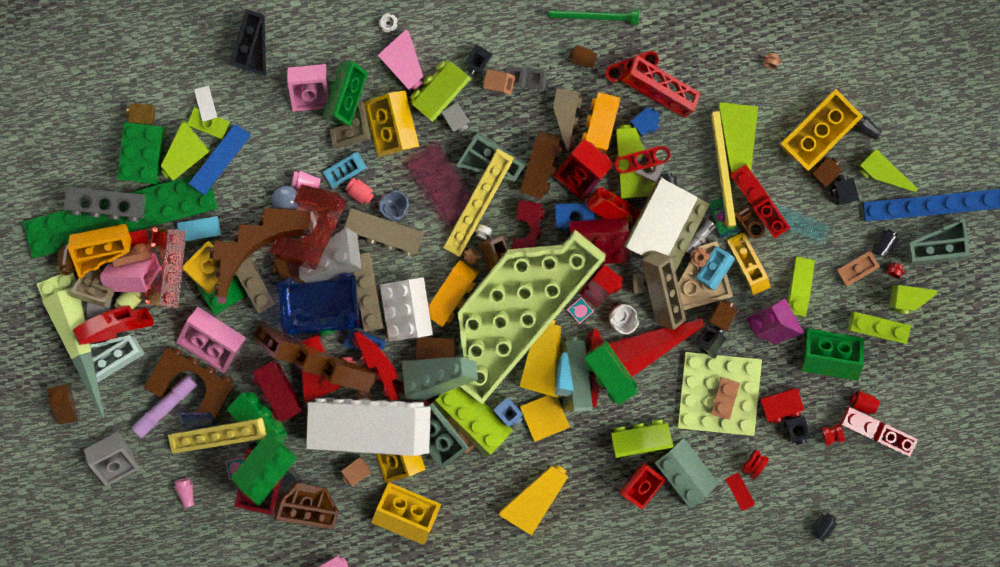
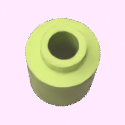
(127, 299)

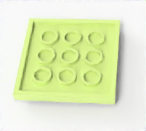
(700, 387)

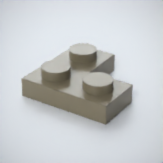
(353, 134)
(90, 290)

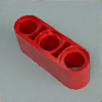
(621, 66)
(651, 158)
(611, 206)

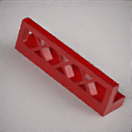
(661, 91)

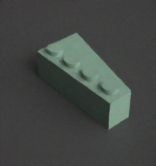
(436, 376)

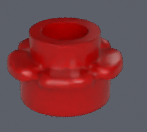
(895, 270)

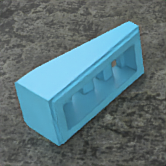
(358, 161)
(564, 383)

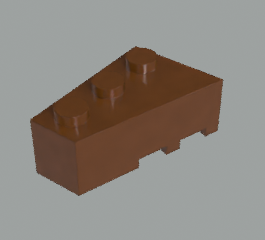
(541, 164)

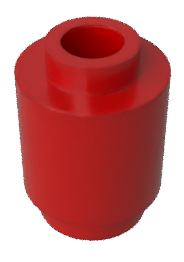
(864, 402)

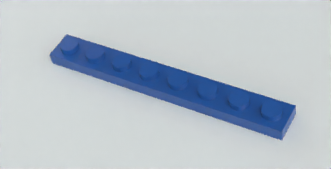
(931, 205)

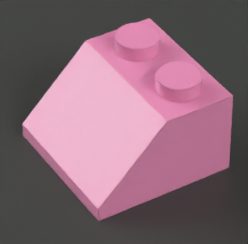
(308, 87)

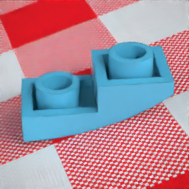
(200, 228)

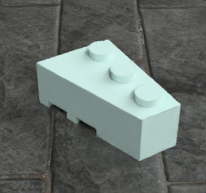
(114, 355)

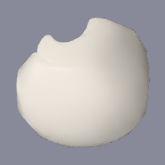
(623, 319)

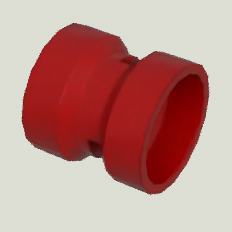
(833, 434)

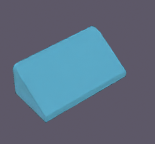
(715, 268)

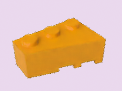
(601, 121)
(97, 247)
(452, 292)

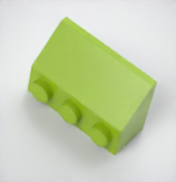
(439, 89)
(641, 438)

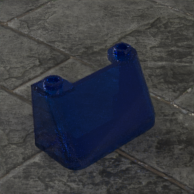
(319, 305)

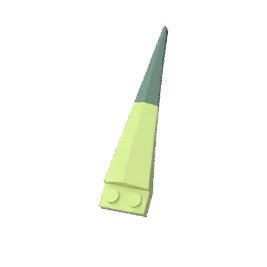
(66, 315)

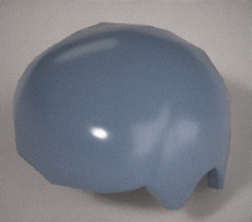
(284, 198)
(393, 206)

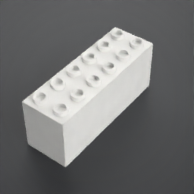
(368, 426)

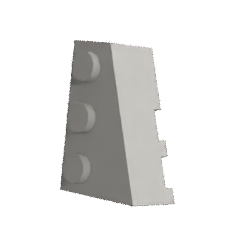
(339, 257)

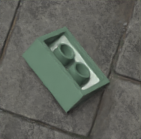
(443, 441)
(686, 473)

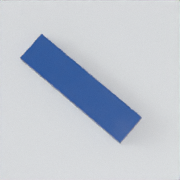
(219, 159)

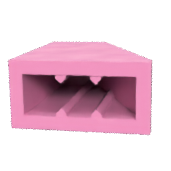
(403, 61)
(132, 276)

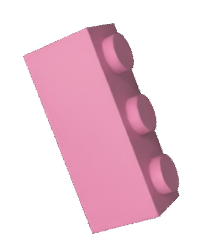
(210, 340)

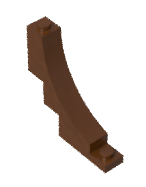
(310, 360)

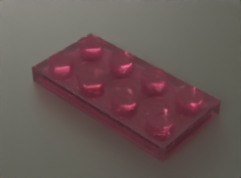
(441, 182)

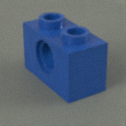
(563, 211)

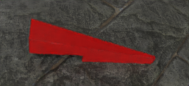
(647, 347)

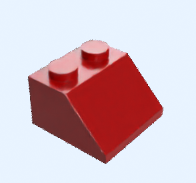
(642, 485)

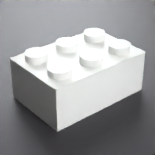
(406, 309)

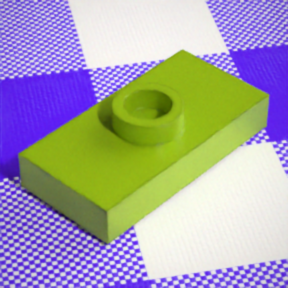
(215, 126)

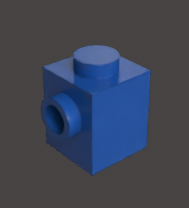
(646, 121)

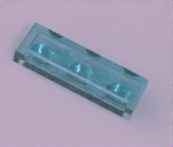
(805, 225)

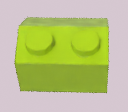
(909, 298)

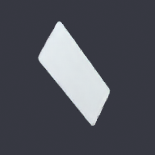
(205, 103)

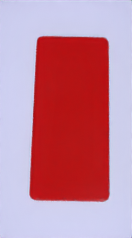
(740, 491)

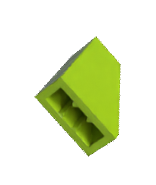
(183, 152)

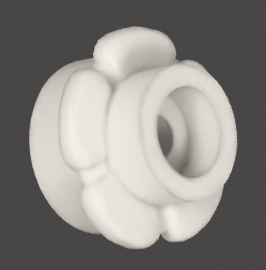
(383, 22)
(483, 232)

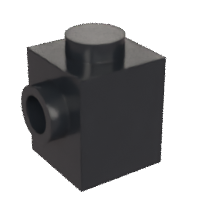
(844, 190)

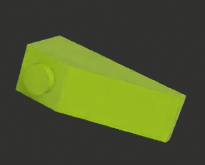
(882, 170)
(800, 286)

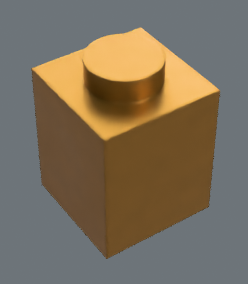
(141, 114)

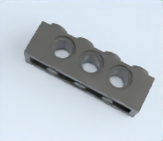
(74, 199)

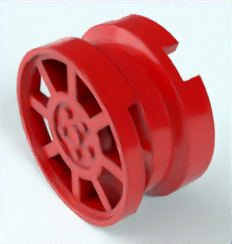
(755, 464)

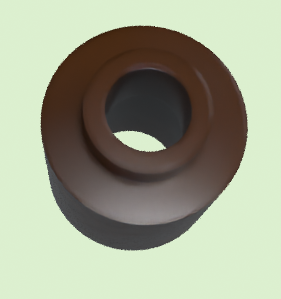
(582, 56)
(64, 262)

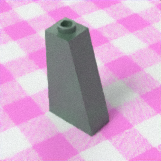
(581, 397)

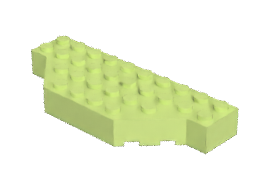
(518, 305)

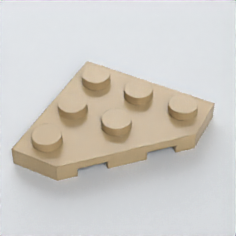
(694, 292)

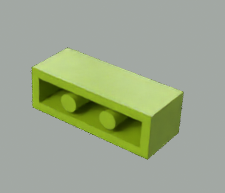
(879, 327)

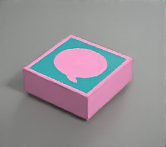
(580, 310)
(233, 465)

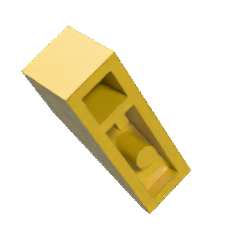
(749, 264)

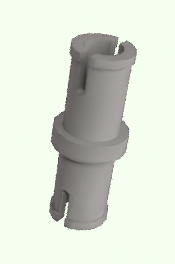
(700, 235)

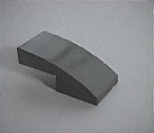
(528, 78)

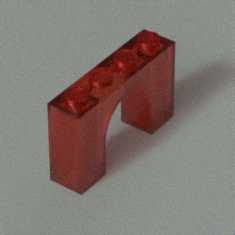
(172, 247)
(309, 250)

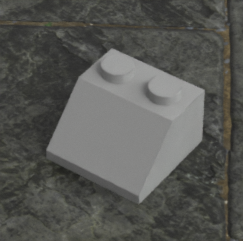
(111, 459)

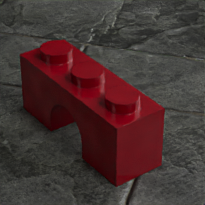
(531, 214)

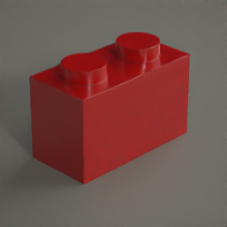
(782, 405)

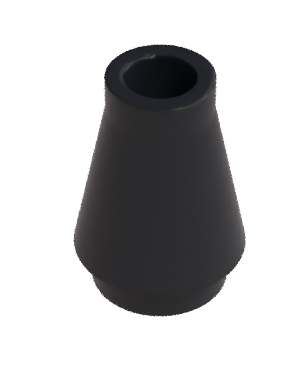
(867, 127)

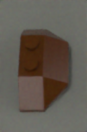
(307, 506)

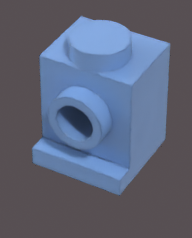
(501, 412)

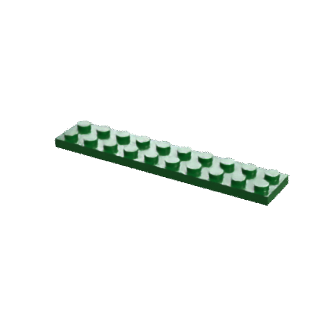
(163, 204)

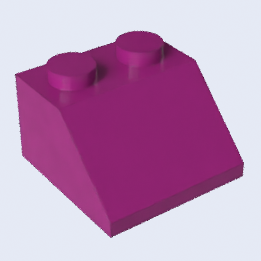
(775, 323)

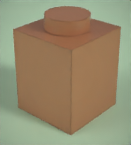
(498, 82)
(355, 472)

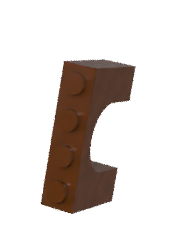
(173, 362)

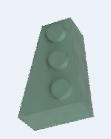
(480, 154)
(940, 246)

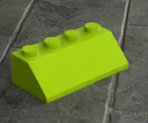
(473, 420)

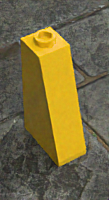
(542, 362)
(533, 502)

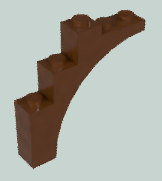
(250, 238)

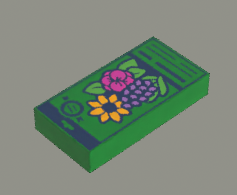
(717, 210)

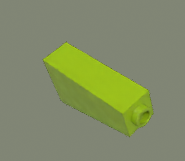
(738, 133)
(631, 184)

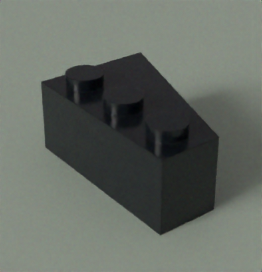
(250, 49)

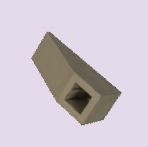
(565, 109)

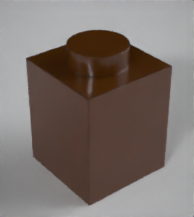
(826, 172)

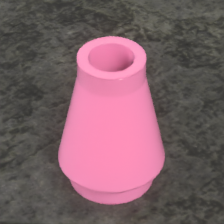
(306, 179)
(184, 489)

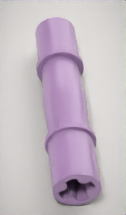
(164, 406)

